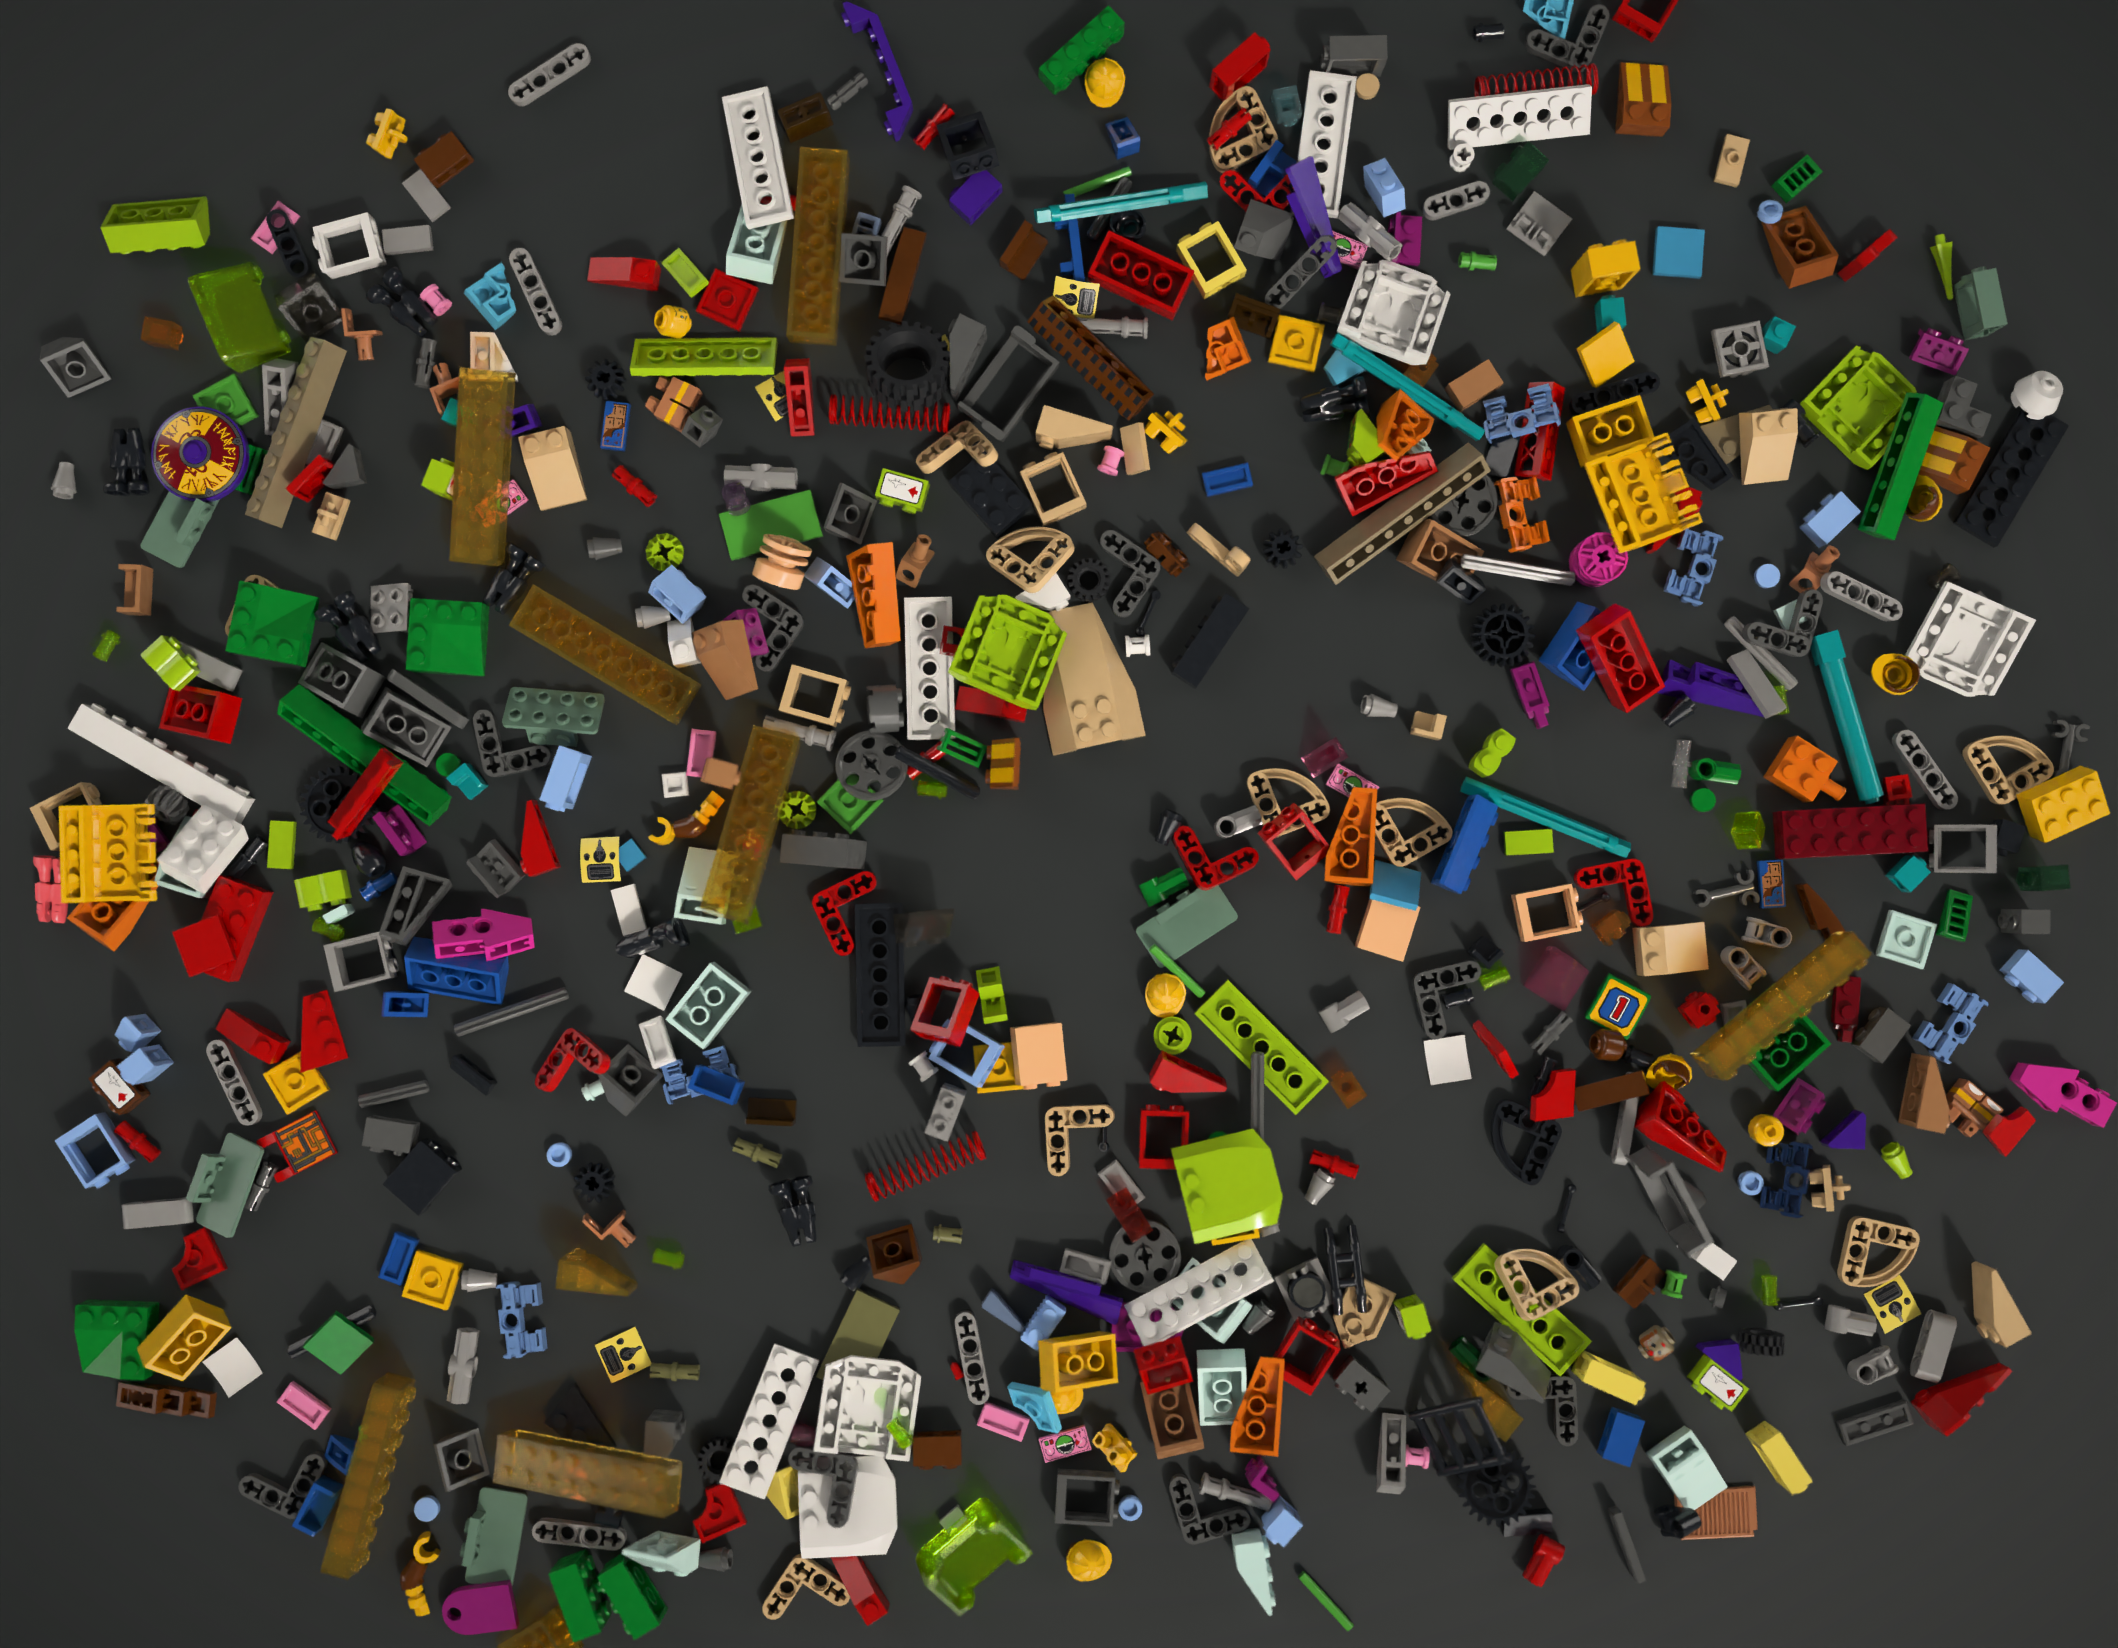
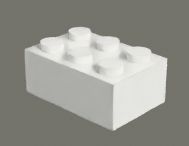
(203, 849)

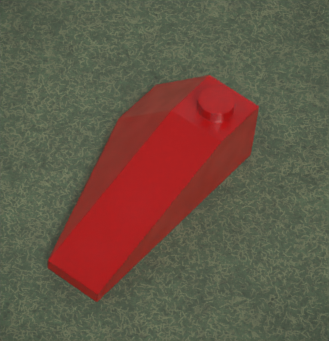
(1376, 481)
(1671, 1124)
(1948, 1403)

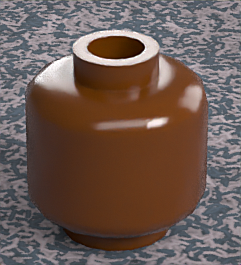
(1607, 1044)

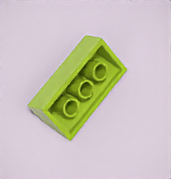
(157, 225)

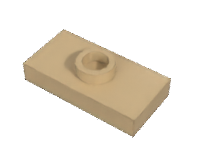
(1731, 160)

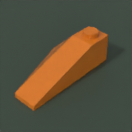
(1401, 424)
(1352, 847)
(110, 920)
(1259, 1415)

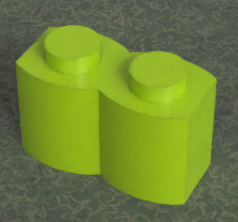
(171, 662)
(1494, 748)
(323, 889)

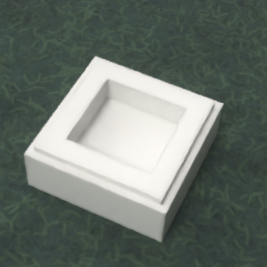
(675, 784)

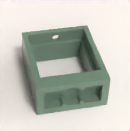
(1980, 303)

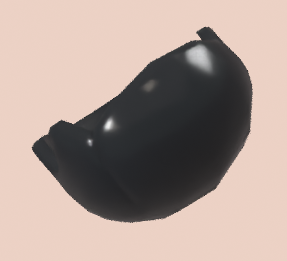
(1128, 224)

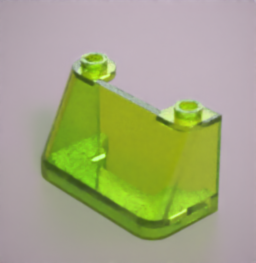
(239, 316)
(968, 1554)

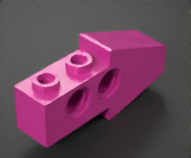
(490, 934)
(2044, 1087)

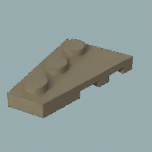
(1726, 435)

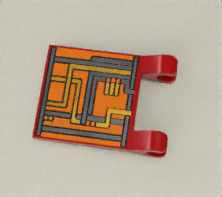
(301, 1143)

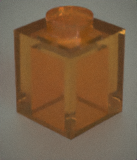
(161, 333)

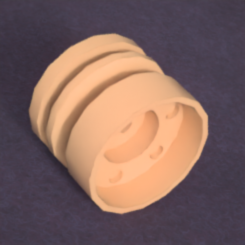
(781, 564)

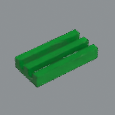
(254, 469)
(946, 740)

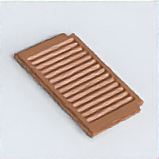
(1727, 1514)

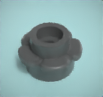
(1717, 1297)

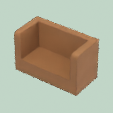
(1474, 385)
(137, 590)

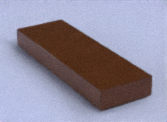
(1611, 1091)

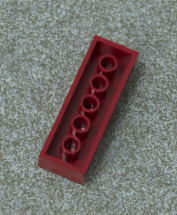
(1850, 831)

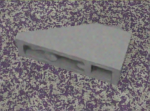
(277, 380)
(1391, 1454)

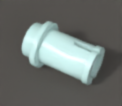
(592, 1090)

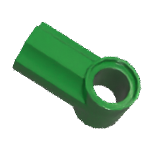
(1716, 771)
(1159, 888)

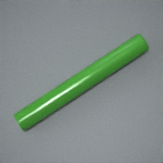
(1099, 182)
(1176, 970)
(1325, 1601)

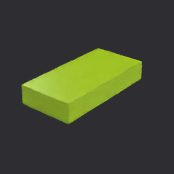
(685, 272)
(1528, 842)
(281, 844)

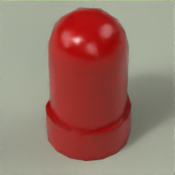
(958, 1374)

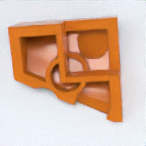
(1225, 348)

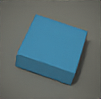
(630, 855)

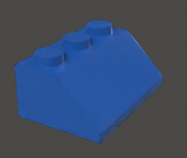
(1566, 653)

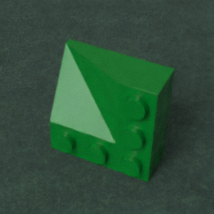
(272, 624)
(447, 637)
(1789, 1053)
(110, 1335)

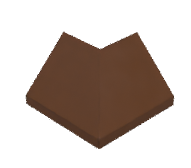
(894, 1254)

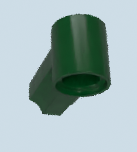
(1468, 1356)

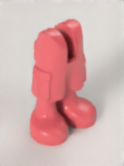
(49, 892)

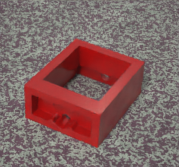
(1639, 22)
(1240, 66)
(1305, 858)
(961, 1016)
(1160, 1162)
(1155, 1372)
(1295, 1376)

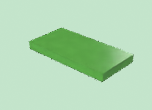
(786, 516)

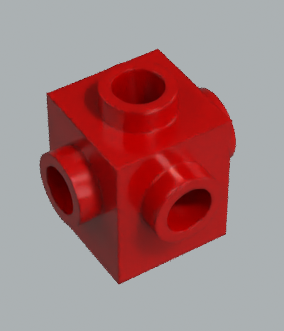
(1699, 1009)

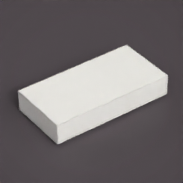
(629, 909)
(657, 1042)

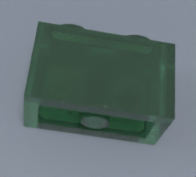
(1520, 171)
(2043, 878)

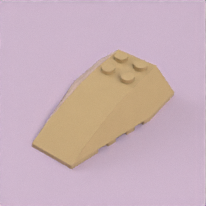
(1089, 689)

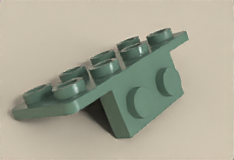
(177, 528)
(553, 715)
(1187, 922)
(224, 1184)
(494, 1536)

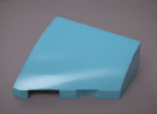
(1550, 14)
(492, 297)
(1341, 369)

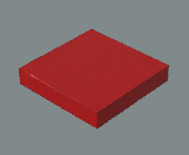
(727, 300)
(311, 479)
(204, 945)

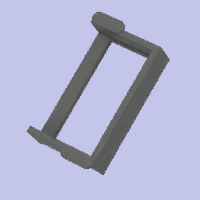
(1027, 341)
(1650, 1171)

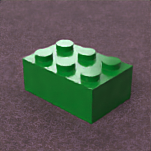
(580, 1595)
(632, 1595)

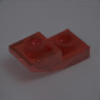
(1129, 1215)

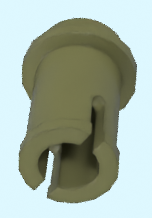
(945, 1234)

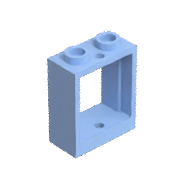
(565, 779)
(986, 1064)
(78, 1162)

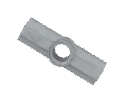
(1370, 231)
(762, 477)
(463, 1365)

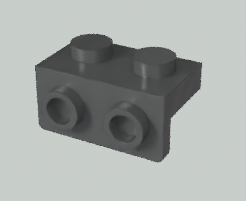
(495, 868)

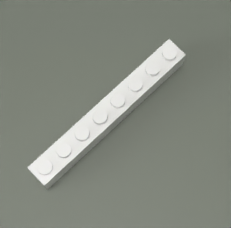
(159, 762)

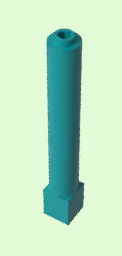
(1829, 654)

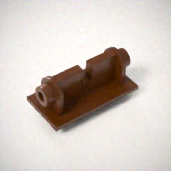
(1161, 546)

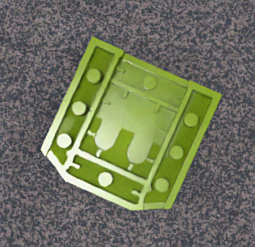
(1858, 405)
(1008, 650)
(1228, 1185)

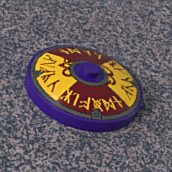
(200, 454)

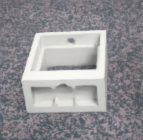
(346, 225)

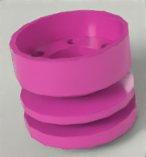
(1586, 564)

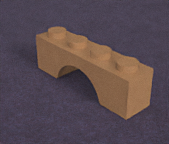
(720, 773)

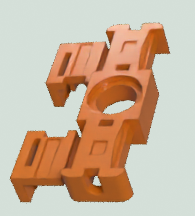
(1520, 535)

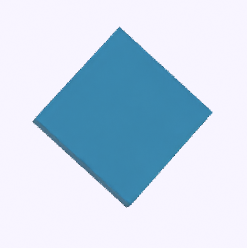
(1678, 252)
(1395, 885)

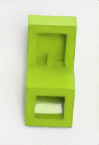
(991, 995)

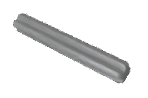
(1762, 655)

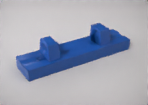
(1075, 266)

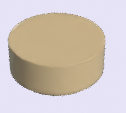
(1367, 86)

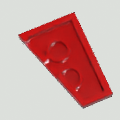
(321, 1034)

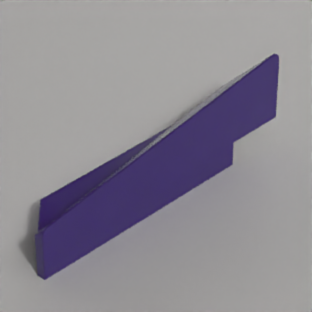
(1311, 211)
(1707, 686)
(1069, 1289)

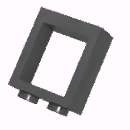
(1355, 55)
(1086, 1518)

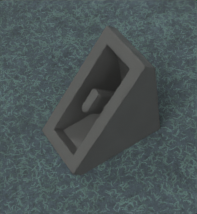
(347, 470)

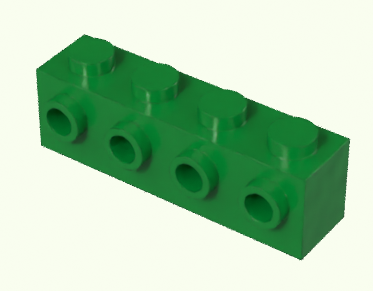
(1081, 50)

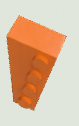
(875, 593)

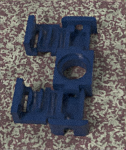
(1790, 1200)

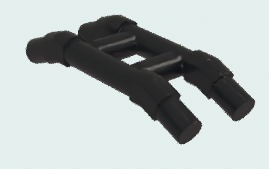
(1337, 1282)

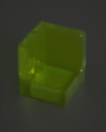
(1748, 830)
(755, 922)

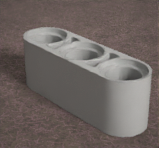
(214, 669)
(157, 1213)
(1933, 1346)

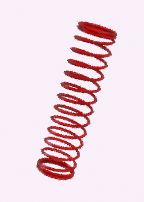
(1479, 82)
(833, 413)
(873, 1187)

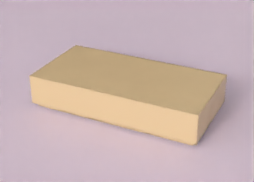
(1135, 448)

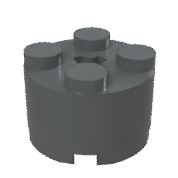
(883, 708)

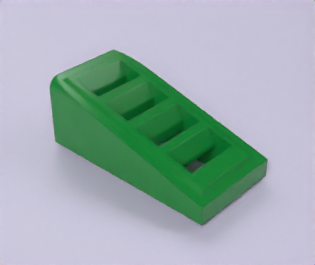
(1782, 187)
(1962, 925)

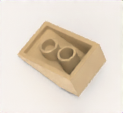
(1065, 429)
(1767, 444)
(553, 467)
(1670, 949)
(1995, 1309)

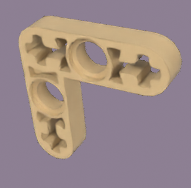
(959, 437)
(1233, 560)
(1068, 1122)
(797, 1579)

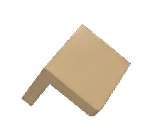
(1428, 725)

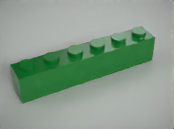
(1900, 465)

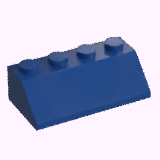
(1466, 841)
(457, 977)

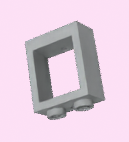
(1935, 858)
(338, 967)
(945, 1111)

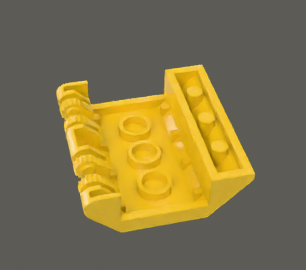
(1640, 494)
(107, 853)

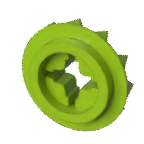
(674, 556)
(808, 808)
(1183, 1032)

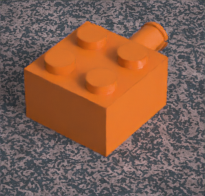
(1804, 771)

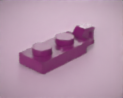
(1531, 693)

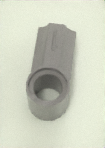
(1239, 821)
(1340, 1013)
(1844, 1320)

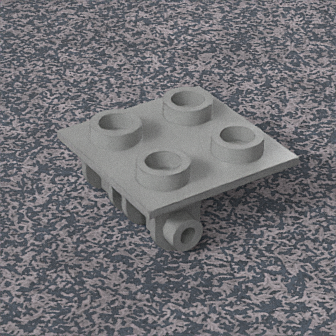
(1539, 223)
(390, 607)

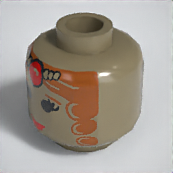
(1656, 1343)

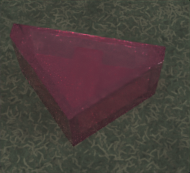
(1324, 757)

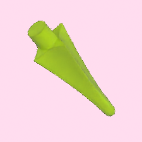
(1943, 256)

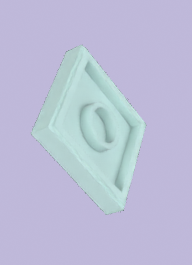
(1906, 939)

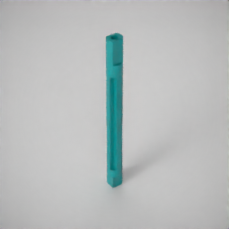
(1121, 202)
(1413, 390)
(1547, 817)

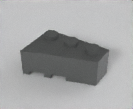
(823, 851)
(412, 903)

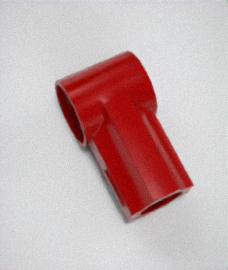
(1546, 1555)

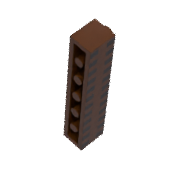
(1090, 357)

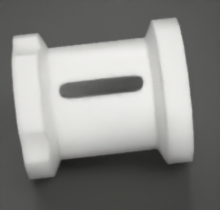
(1467, 154)
(1137, 645)
(923, 1066)

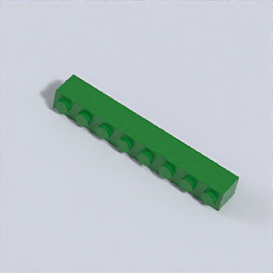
(357, 750)

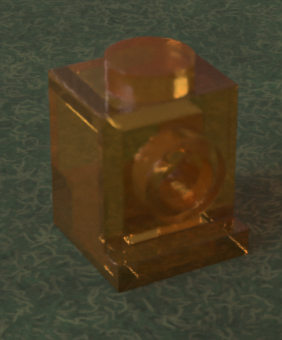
(1421, 377)
(1611, 926)
(1353, 1094)

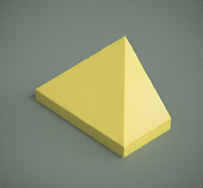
(784, 1492)

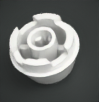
(2037, 394)

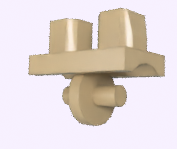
(331, 516)
(1825, 1199)

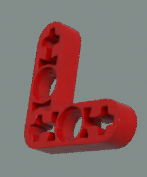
(1257, 196)
(1867, 255)
(1211, 869)
(1621, 875)
(835, 902)
(548, 1080)

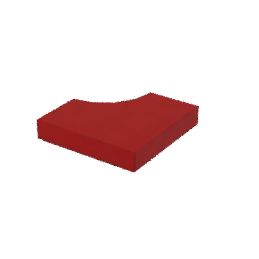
(1496, 1049)
(1556, 1098)
(2007, 1131)
(200, 1259)
(721, 1513)

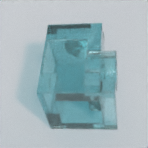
(1288, 98)

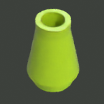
(1897, 1159)

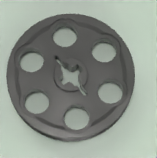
(1470, 509)
(869, 775)
(1137, 1264)

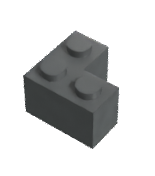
(1956, 411)

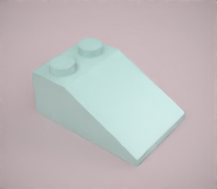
(755, 251)
(1225, 1321)
(1220, 1384)
(666, 1552)

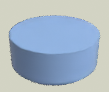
(1770, 211)
(1767, 576)
(559, 1154)
(1750, 1182)
(1130, 1507)
(427, 1508)

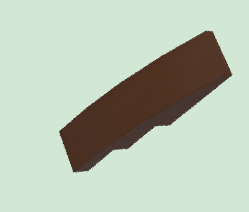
(902, 275)
(1818, 912)
(166, 1399)

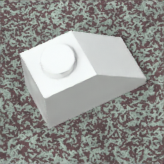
(1050, 597)
(681, 643)

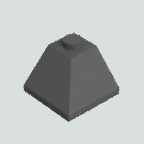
(1264, 230)
(73, 365)
(628, 1079)

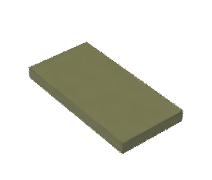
(862, 1329)

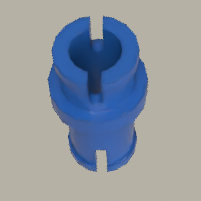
(376, 887)

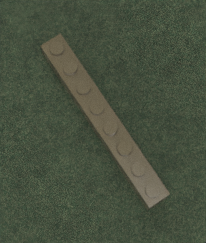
(295, 431)
(1402, 514)

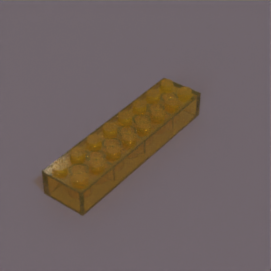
(817, 246)
(482, 466)
(605, 655)
(750, 825)
(1781, 1005)
(588, 1472)
(368, 1475)

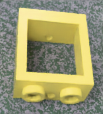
(1224, 279)
(1609, 1377)
(1779, 1457)

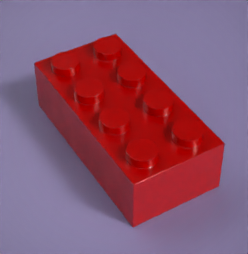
(1140, 275)
(1620, 658)
(242, 913)

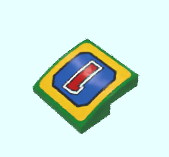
(1618, 1005)

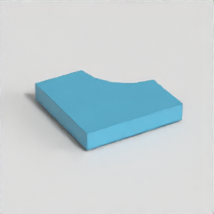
(1036, 1404)

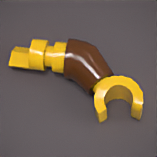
(692, 825)
(413, 1573)

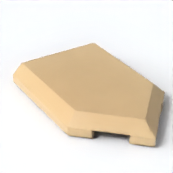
(1357, 1326)

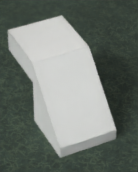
(1715, 1260)

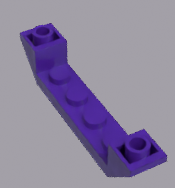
(862, 19)

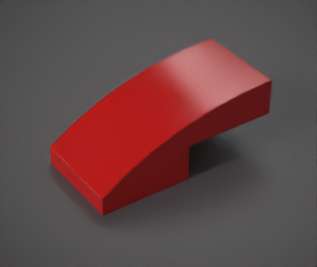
(1896, 790)

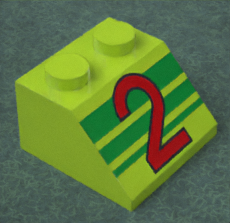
(1363, 441)

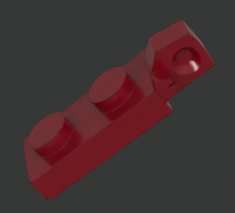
(1846, 1008)

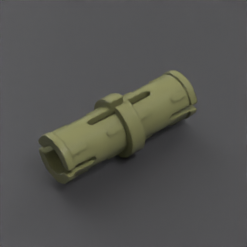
(757, 1152)
(674, 1371)

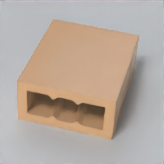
(1386, 929)
(1038, 1055)

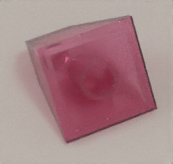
(1556, 977)

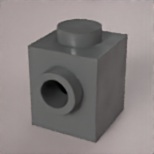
(702, 426)

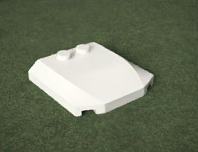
(1394, 311)
(1968, 641)
(858, 1403)
(872, 1511)

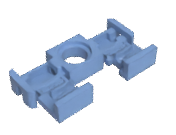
(1542, 414)
(1704, 548)
(1968, 1009)
(676, 1078)
(515, 1340)

